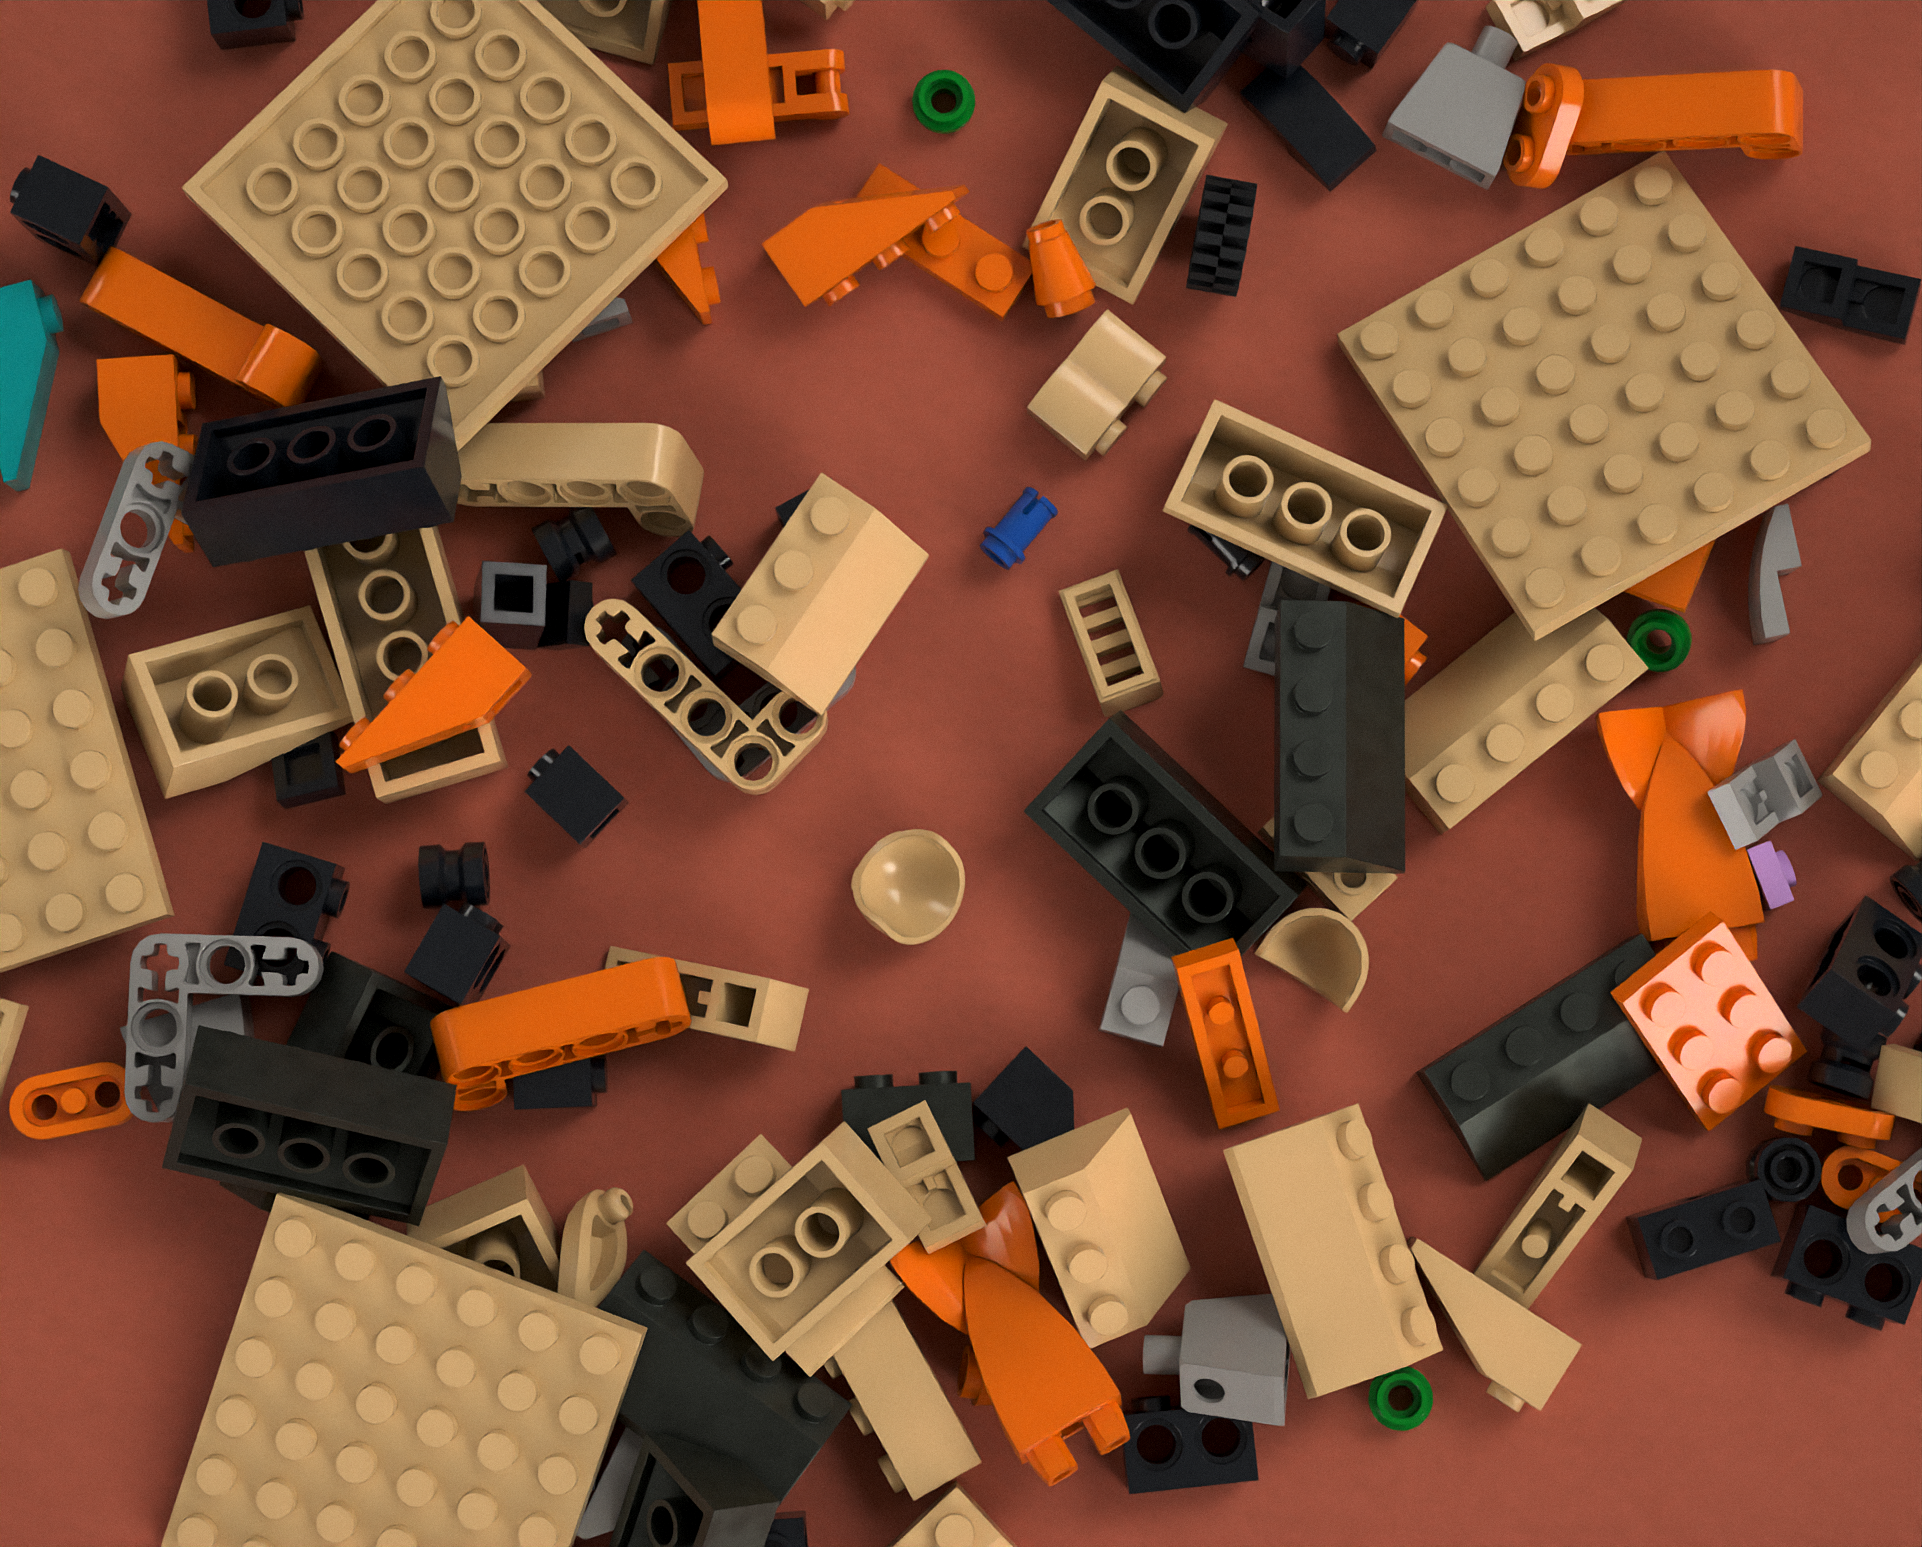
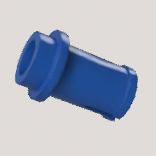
(1017, 529)

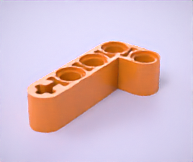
(736, 71)
(1692, 112)
(202, 331)
(556, 1026)

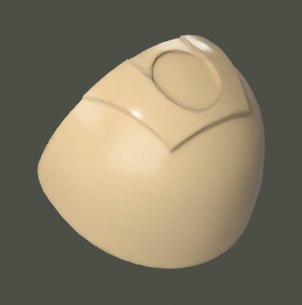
(909, 885)
(1320, 952)

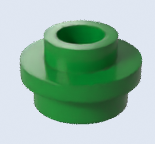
(943, 83)
(1660, 658)
(1414, 1413)

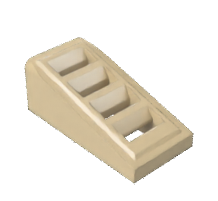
(1131, 691)

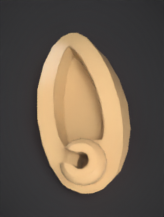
(594, 1246)

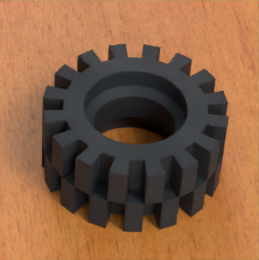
(1221, 235)

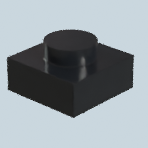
(566, 614)
(309, 772)

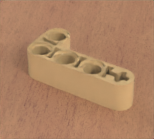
(585, 466)
(697, 689)

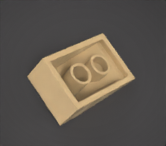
(1129, 179)
(233, 699)
(730, 1195)
(497, 1226)
(809, 1241)

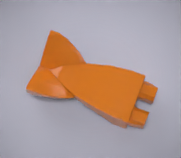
(1685, 857)
(1027, 1353)

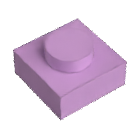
(1772, 874)

